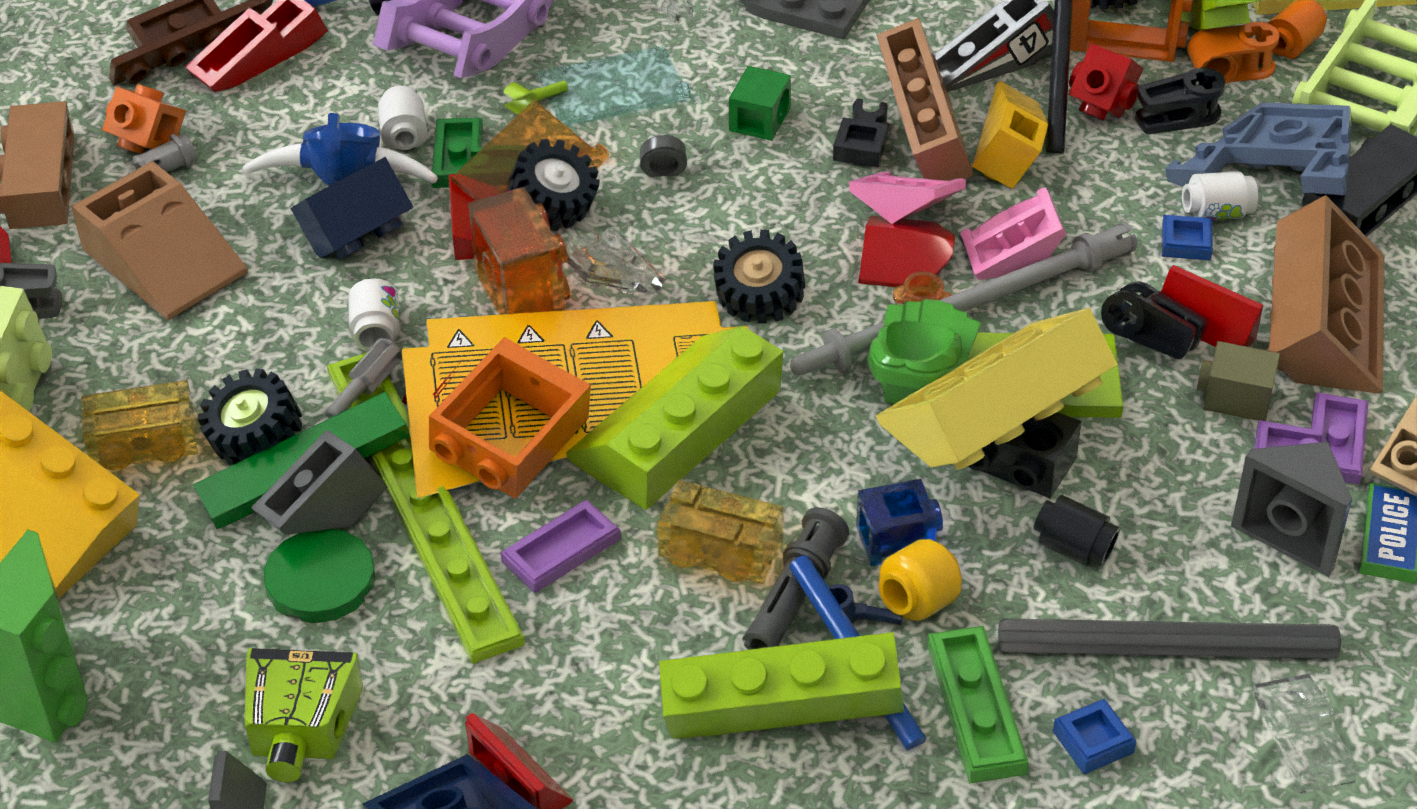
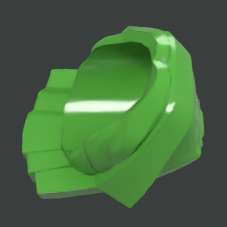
(919, 346)

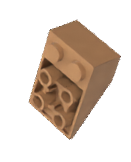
(156, 240)

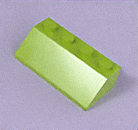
(681, 415)

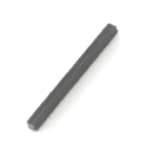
(1169, 638)

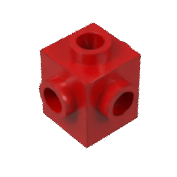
(1105, 83)

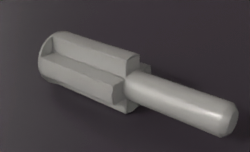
(367, 374)

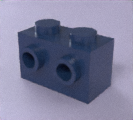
(351, 208)

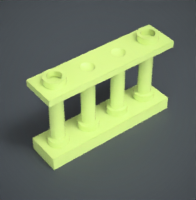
(1348, 48)

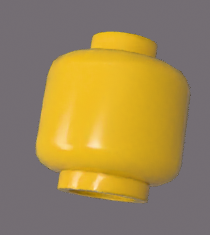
(920, 580)

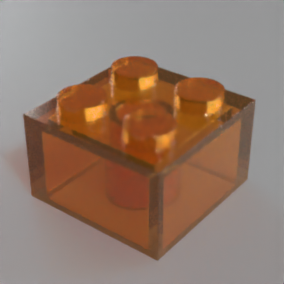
(518, 254)

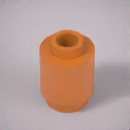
(1298, 27)

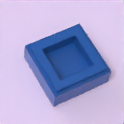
(1187, 237)
(1094, 736)

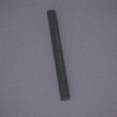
(1059, 76)

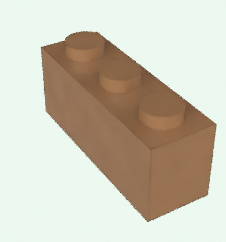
(36, 165)

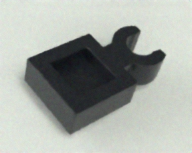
(862, 137)

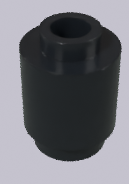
(1076, 531)

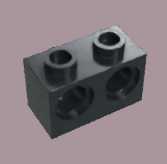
(1036, 457)

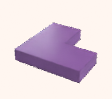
(1335, 420)

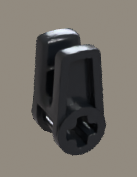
(1179, 102)
(1157, 322)

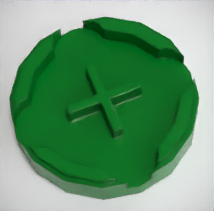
(319, 575)

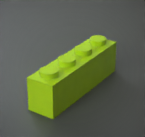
(781, 686)

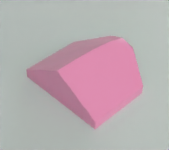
(902, 197)
(1014, 237)

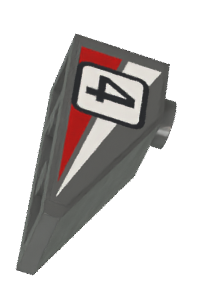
(998, 43)

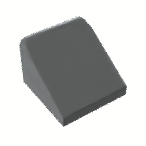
(235, 785)

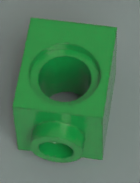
(759, 103)

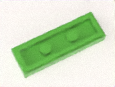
(977, 705)

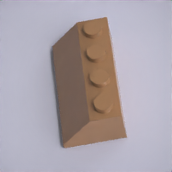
(1327, 300)

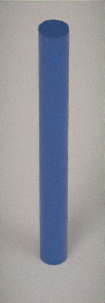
(841, 627)

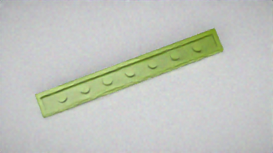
(441, 541)

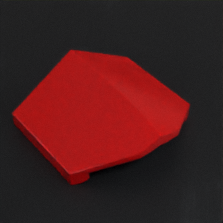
(902, 249)

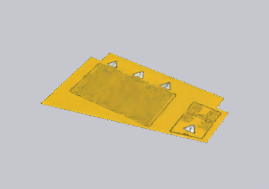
(605, 347)

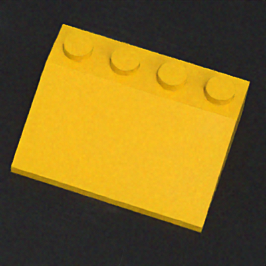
(59, 495)

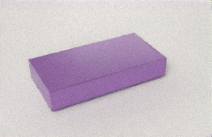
(560, 546)

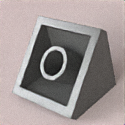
(1294, 502)

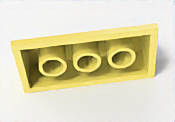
(1001, 390)

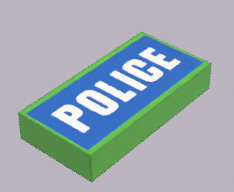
(1390, 534)

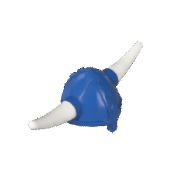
(339, 151)

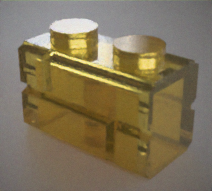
(140, 425)
(720, 532)

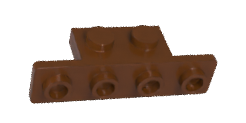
(172, 33)

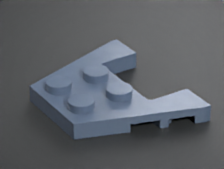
(1284, 134)

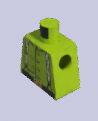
(298, 705)

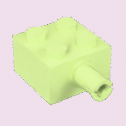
(22, 347)

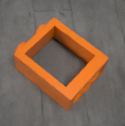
(1130, 39)
(528, 379)

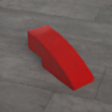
(257, 44)

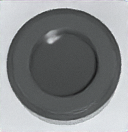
(663, 156)

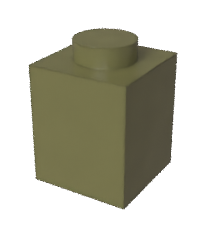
(1239, 381)

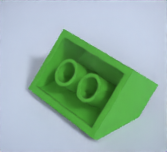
(38, 662)

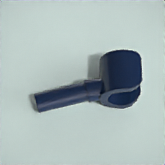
(861, 611)

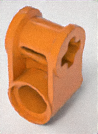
(1235, 51)

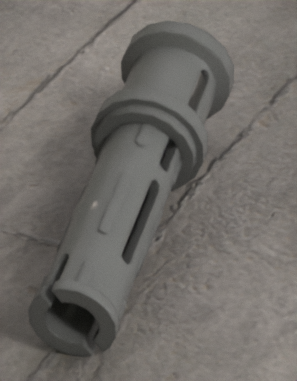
(787, 594)

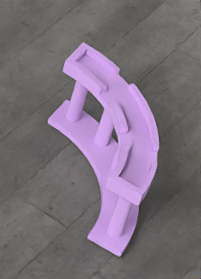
(482, 44)

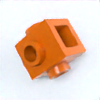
(141, 118)

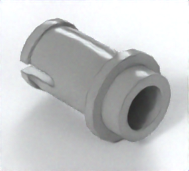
(170, 155)

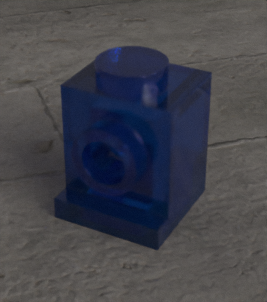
(895, 517)

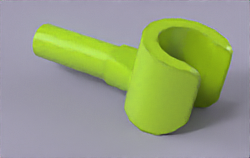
(523, 97)

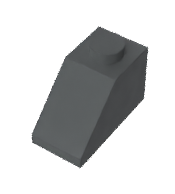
(322, 489)

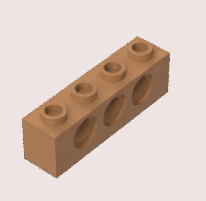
(924, 103)

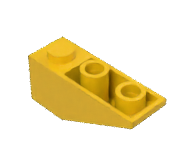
(1010, 136)

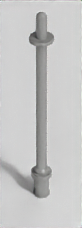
(1085, 253)

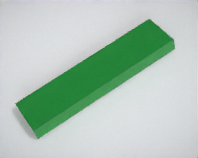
(236, 489)

